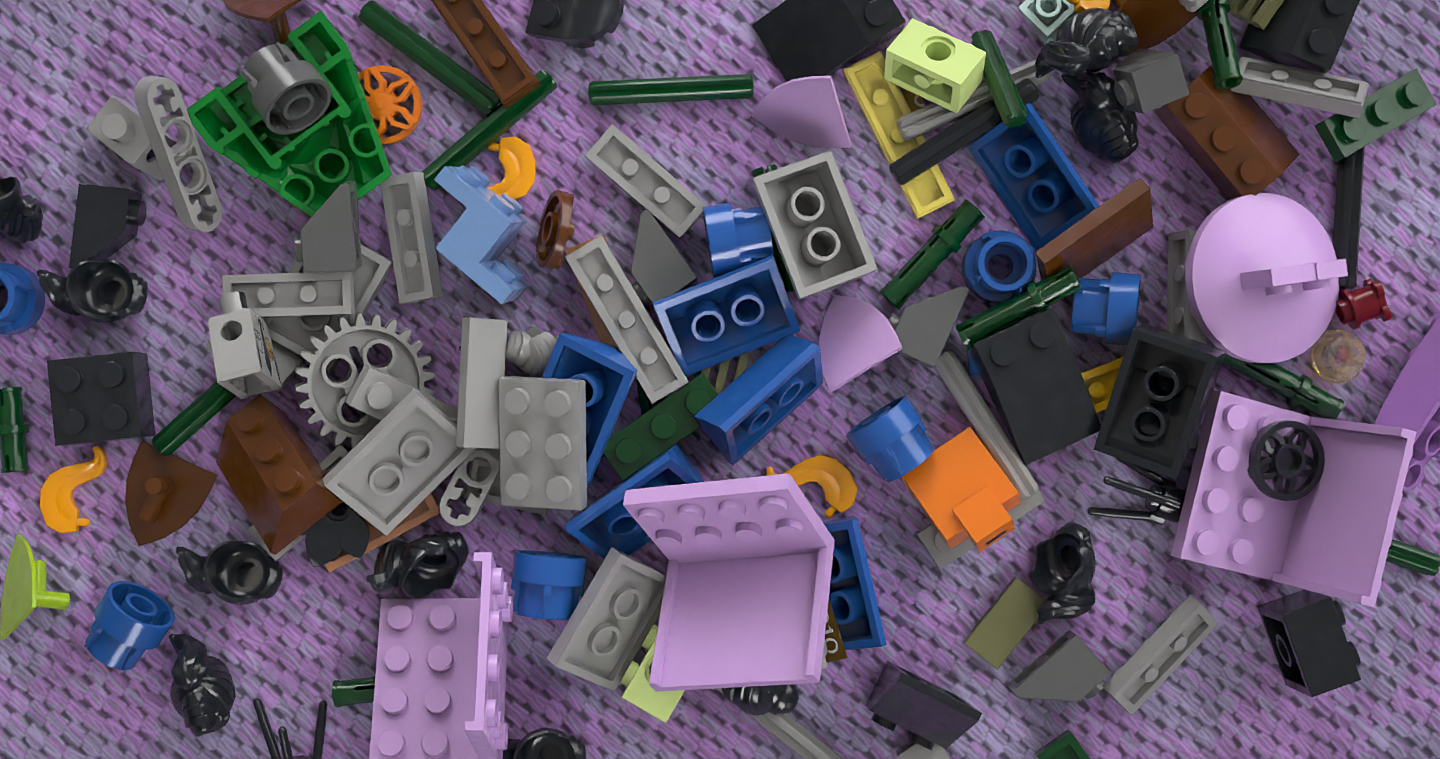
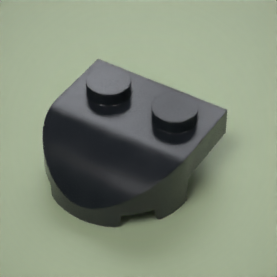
(574, 20)

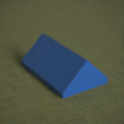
(1033, 178)
(727, 316)
(607, 384)
(762, 396)
(608, 523)
(852, 588)

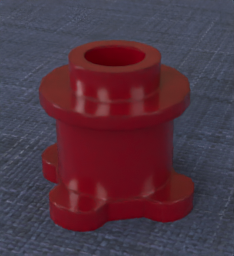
(1362, 304)

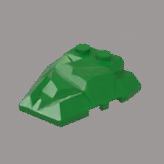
(316, 160)

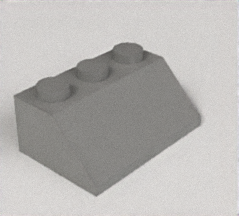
(814, 225)

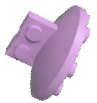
(1262, 278)

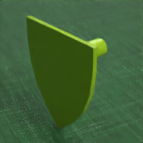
(26, 588)

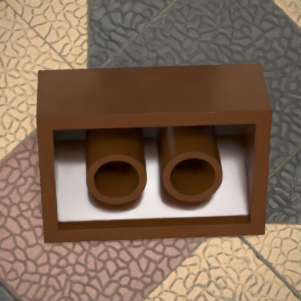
(1228, 137)
(273, 473)

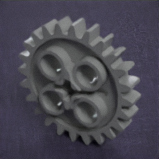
(328, 395)

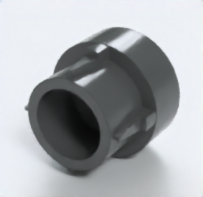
(285, 90)

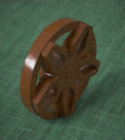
(554, 230)

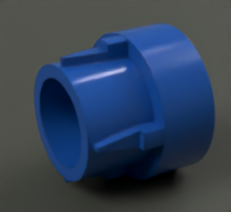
(736, 237)
(1010, 247)
(24, 301)
(1107, 307)
(892, 439)
(547, 583)
(127, 624)

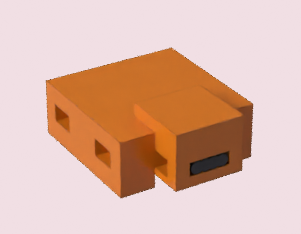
(964, 492)

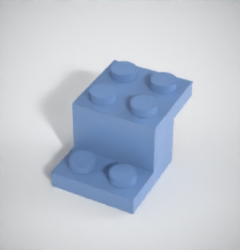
(483, 233)

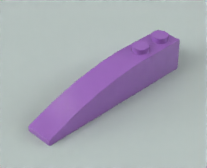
(1416, 403)

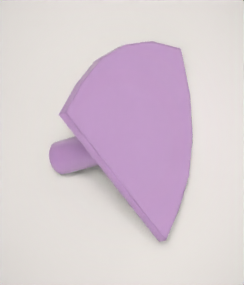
(805, 112)
(854, 341)

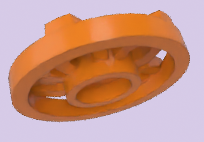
(387, 105)

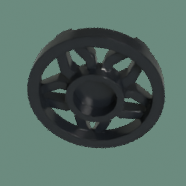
(1286, 460)

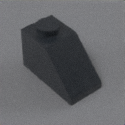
(104, 221)

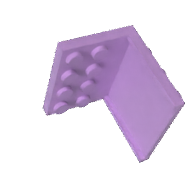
(1320, 543)
(739, 584)
(443, 674)

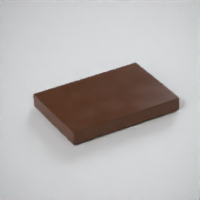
(1099, 233)

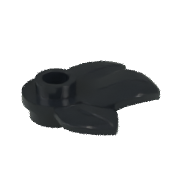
(334, 533)

